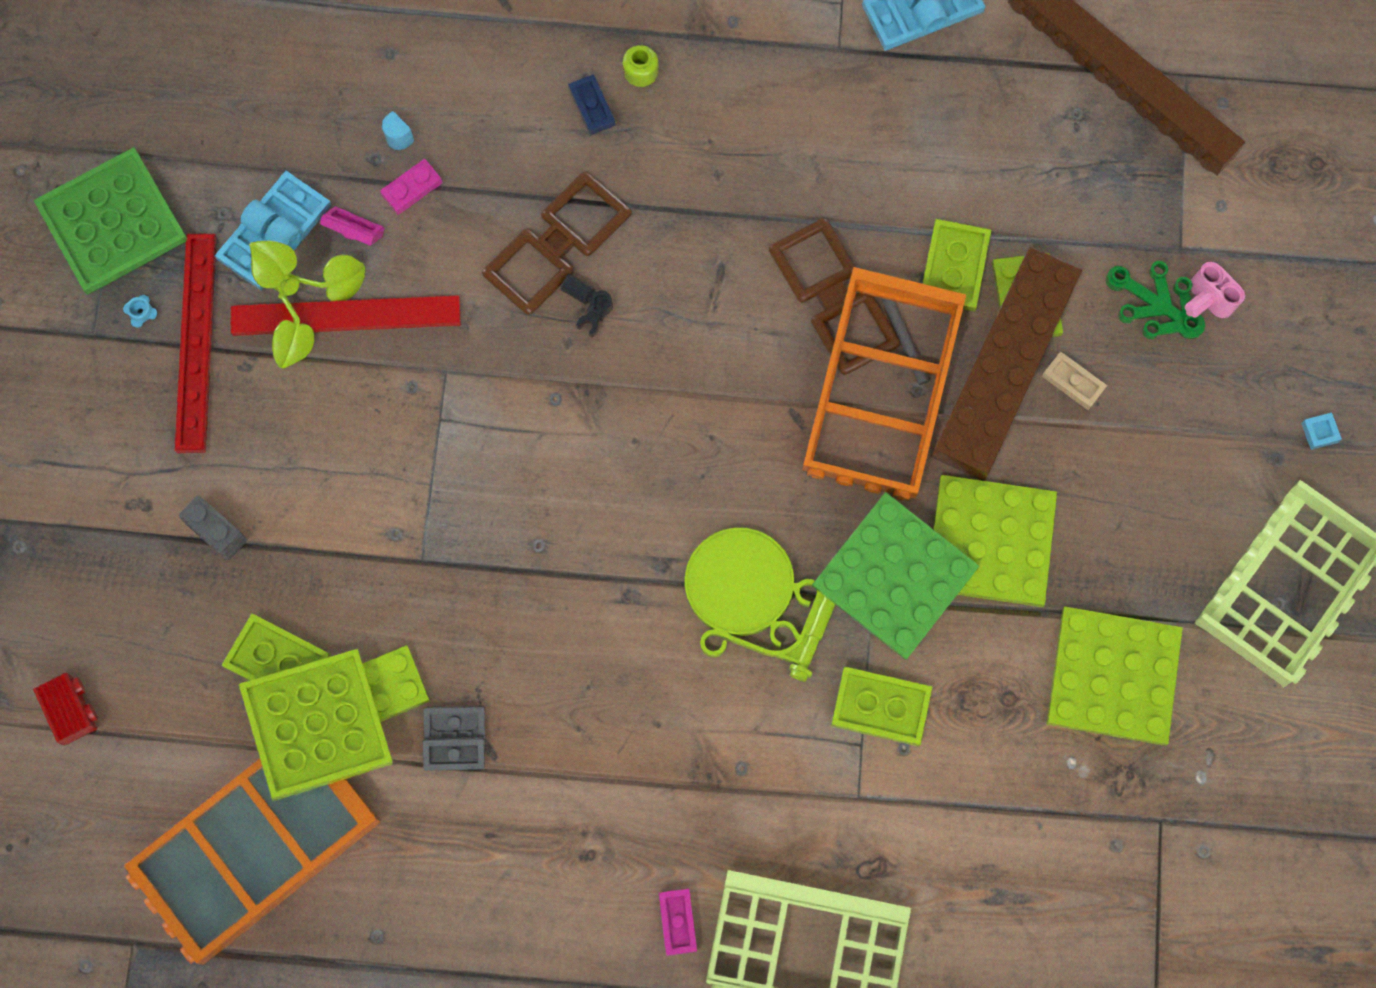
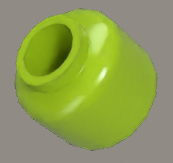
(640, 66)

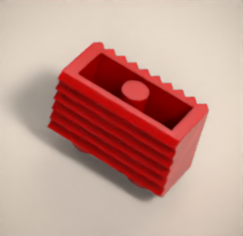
(66, 709)

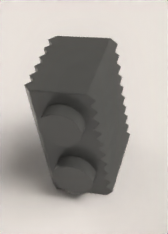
(212, 527)

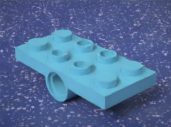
(907, 20)
(281, 216)

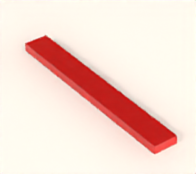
(349, 315)
(195, 344)

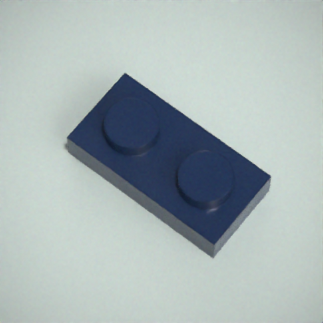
(591, 104)

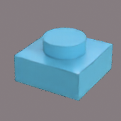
(1321, 431)

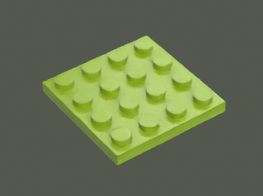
(1003, 532)
(1114, 676)
(315, 724)

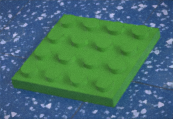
(110, 221)
(895, 576)

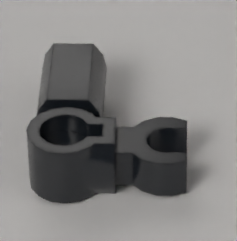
(599, 301)

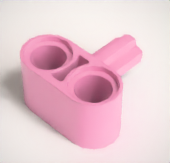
(1214, 291)

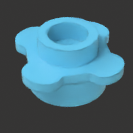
(132, 307)

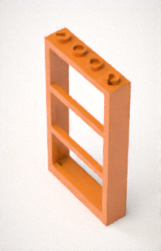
(907, 293)

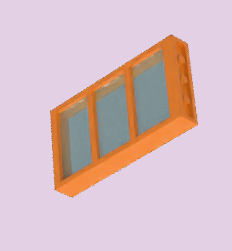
(243, 857)

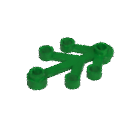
(1158, 304)

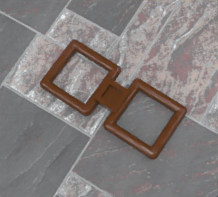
(556, 242)
(832, 292)

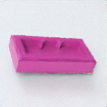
(352, 226)

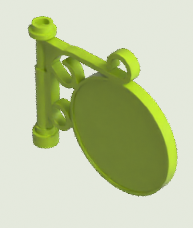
(743, 586)

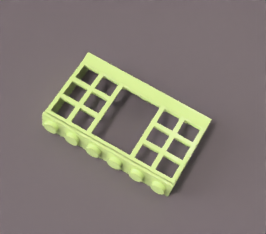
(1253, 558)
(810, 898)

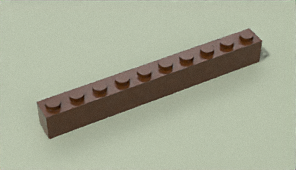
(1134, 80)

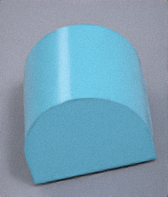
(397, 132)

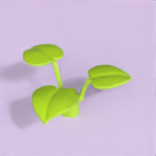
(271, 269)

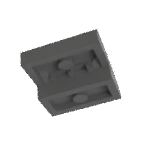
(454, 738)

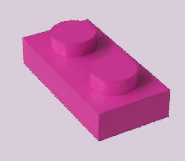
(411, 186)
(677, 922)

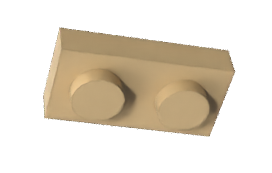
(1074, 381)

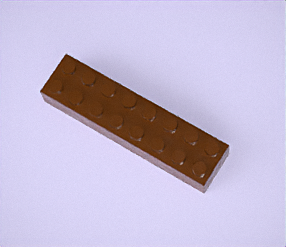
(1006, 364)

